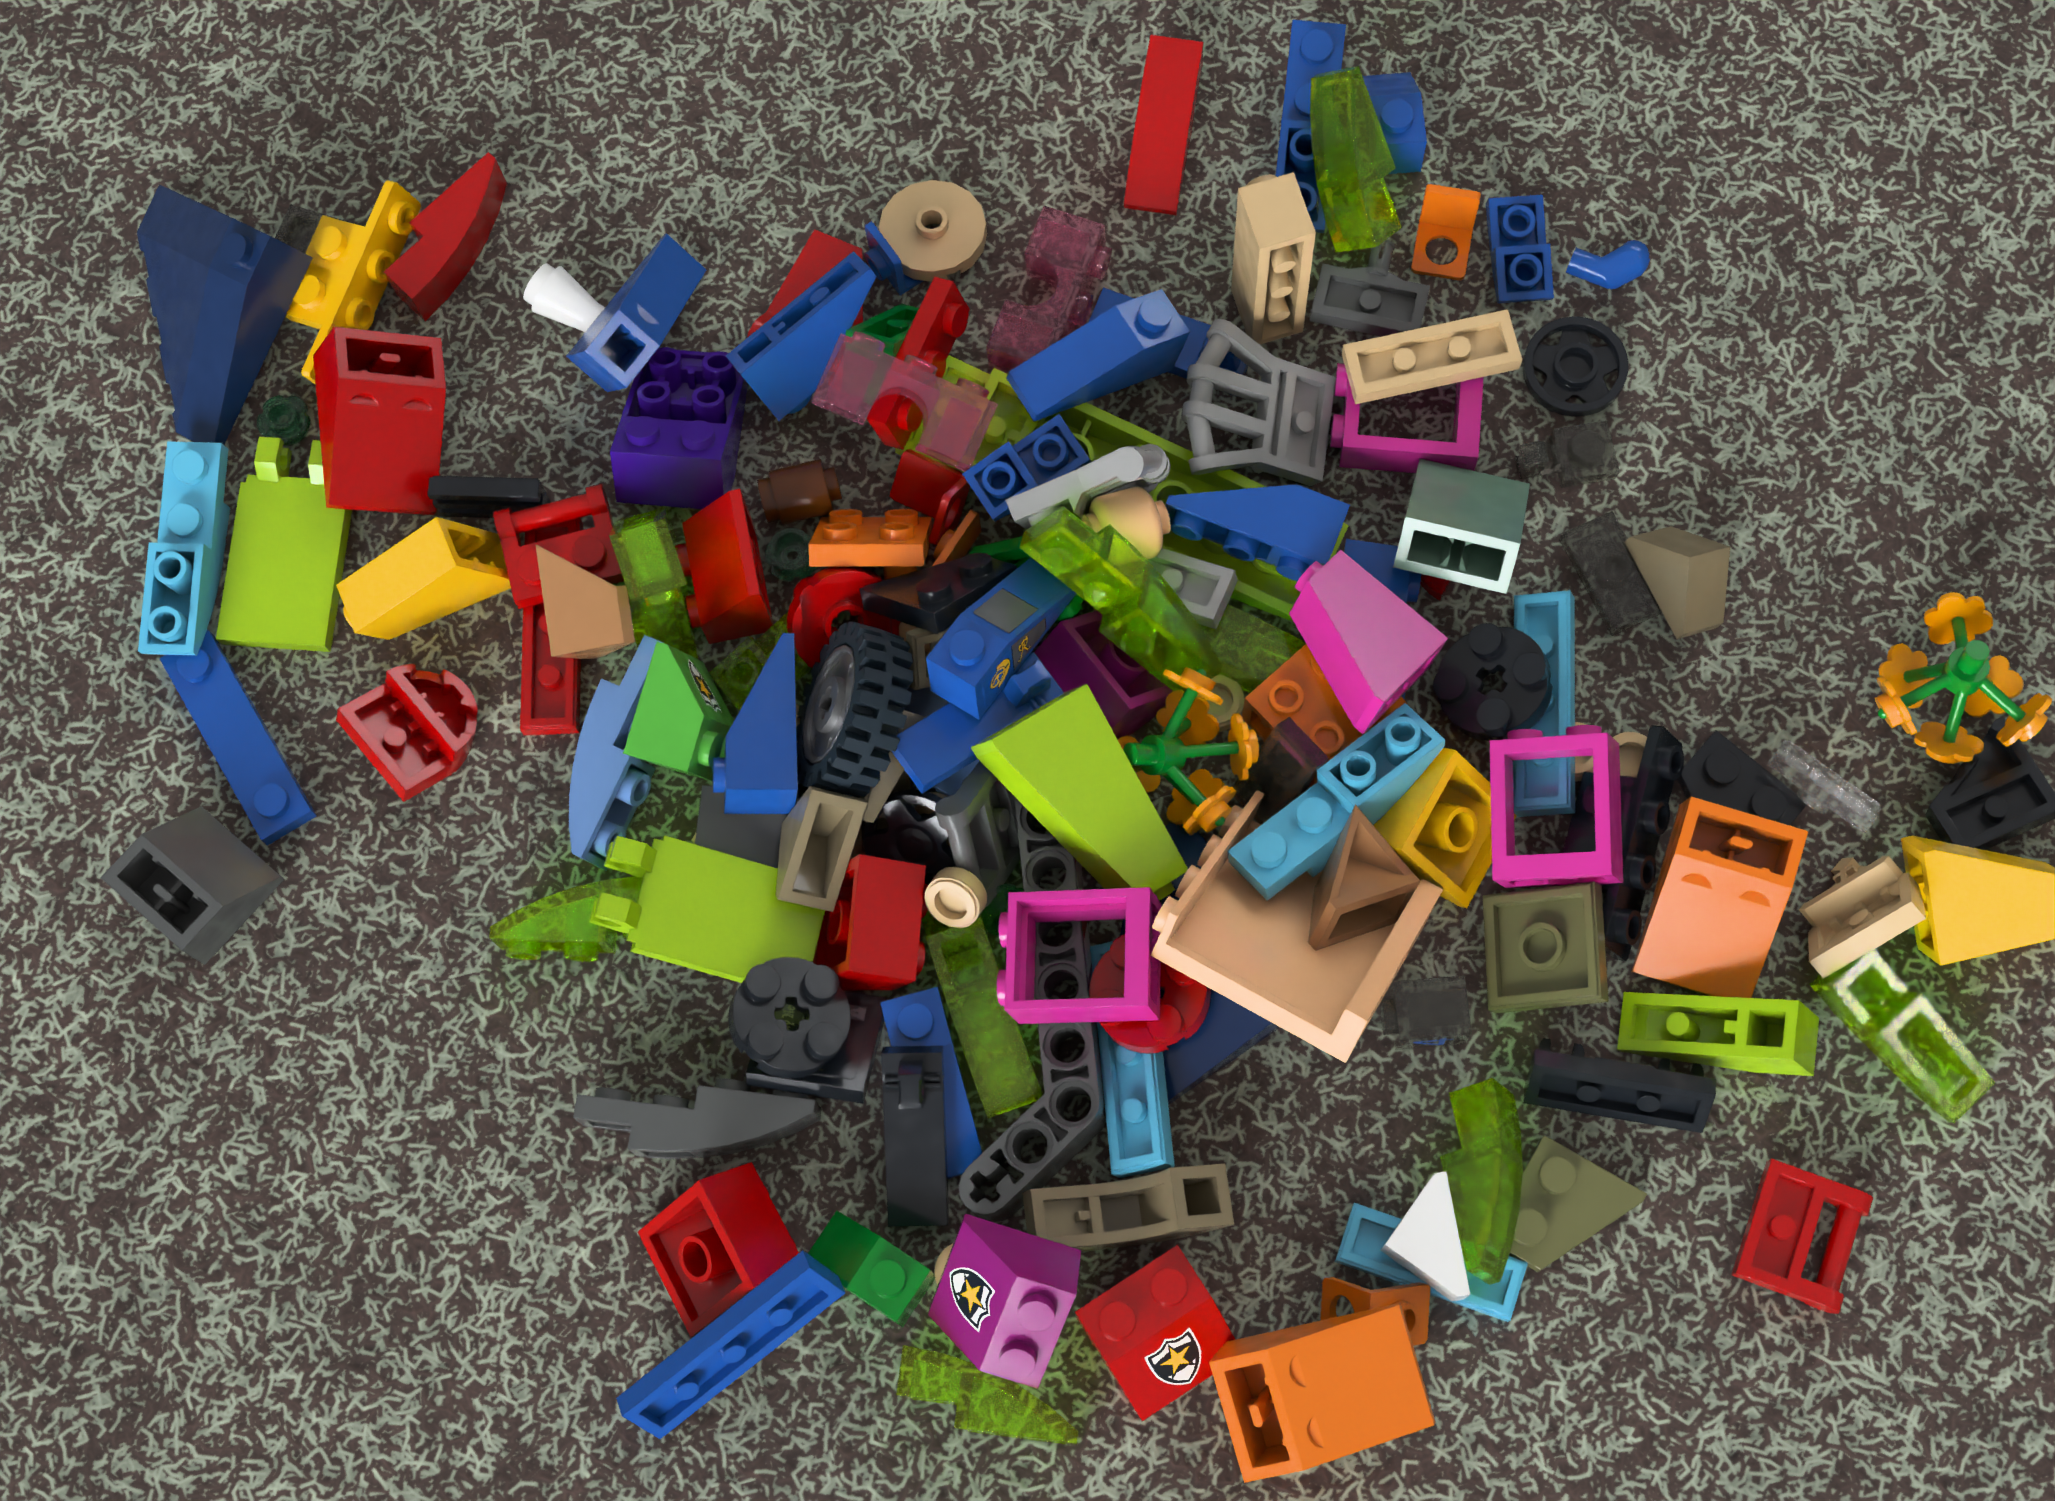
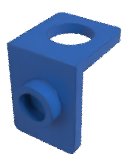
(885, 261)

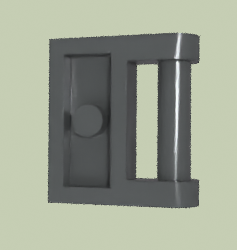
(982, 828)

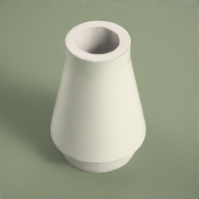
(561, 298)

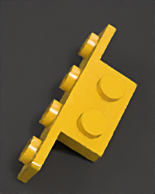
(349, 267)

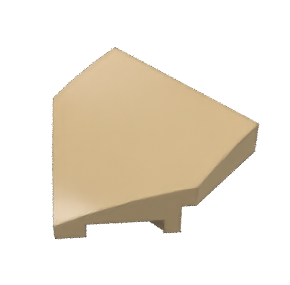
(1860, 912)

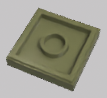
(1545, 948)

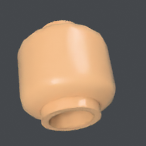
(1133, 516)

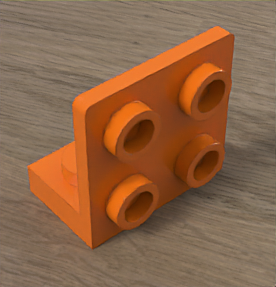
(1305, 696)

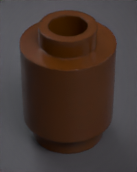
(799, 492)

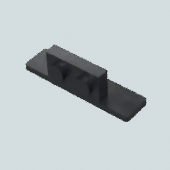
(1643, 819)

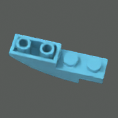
(189, 550)
(1366, 773)

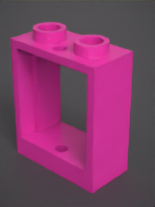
(1403, 453)
(1557, 869)
(1141, 973)

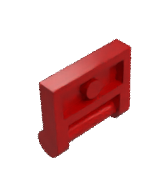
(585, 548)
(1783, 1229)

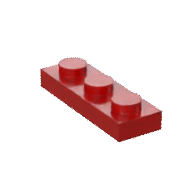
(930, 337)

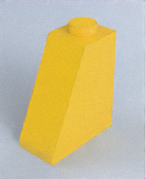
(424, 579)
(1978, 900)

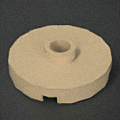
(938, 250)

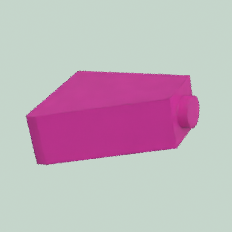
(1362, 637)

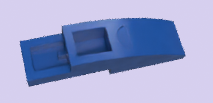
(1312, 51)

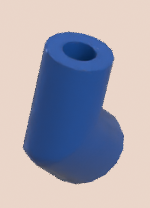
(1612, 269)

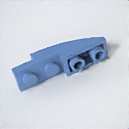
(605, 781)

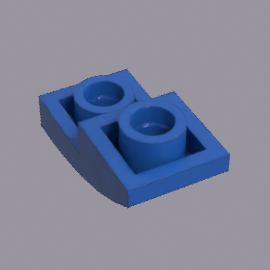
(1519, 249)
(1027, 464)

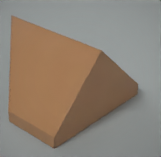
(582, 610)
(1360, 886)

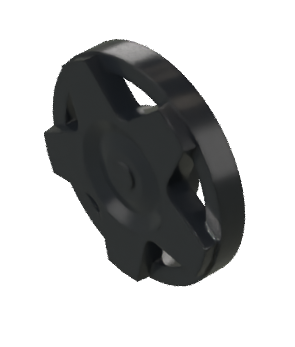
(1575, 366)
(909, 834)

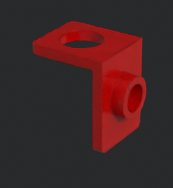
(930, 490)

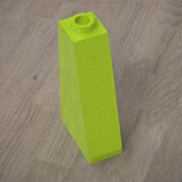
(1085, 792)

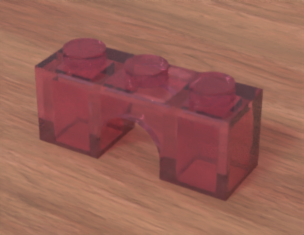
(1068, 256)
(952, 414)

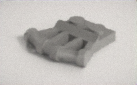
(1290, 414)
(1116, 471)

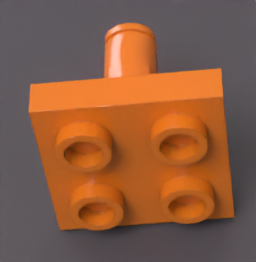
(890, 541)

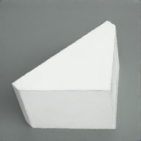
(1429, 1241)

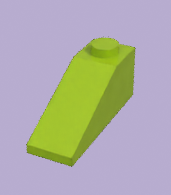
(1721, 1031)

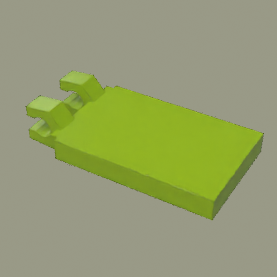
(283, 557)
(704, 909)

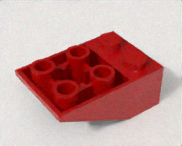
(380, 419)

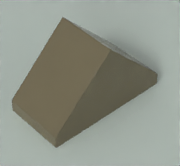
(1684, 577)
(817, 847)

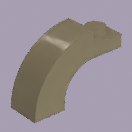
(1133, 1210)

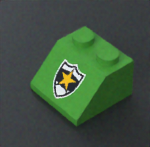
(679, 715)

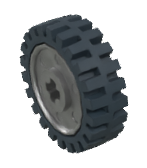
(853, 710)

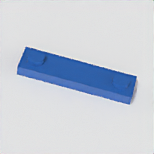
(239, 740)
(730, 1345)

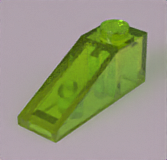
(649, 556)

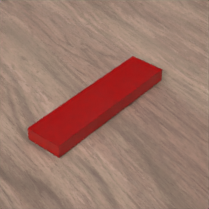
(547, 683)

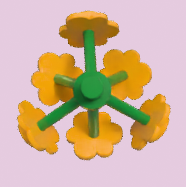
(1967, 673)
(1187, 726)

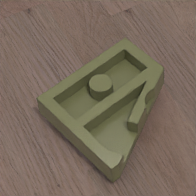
(1565, 1203)

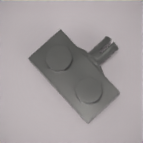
(1369, 297)

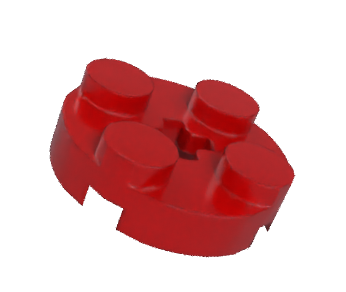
(821, 599)
(1181, 1007)

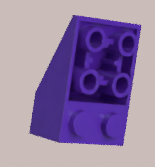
(679, 430)

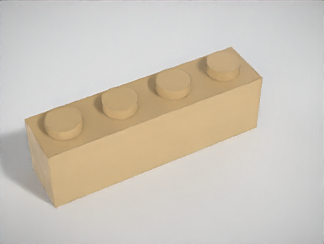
(1272, 257)

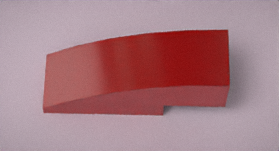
(1163, 124)
(449, 238)

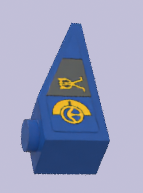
(995, 637)

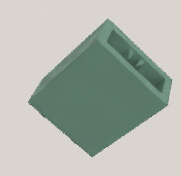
(1463, 526)

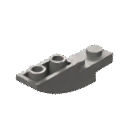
(722, 1121)

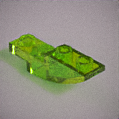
(1135, 600)
(562, 923)
(985, 1030)

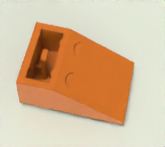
(1718, 899)
(1320, 1391)

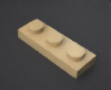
(1431, 356)

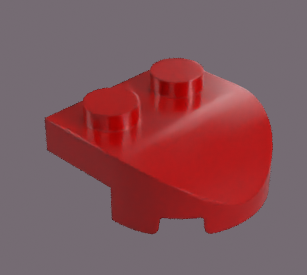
(413, 727)

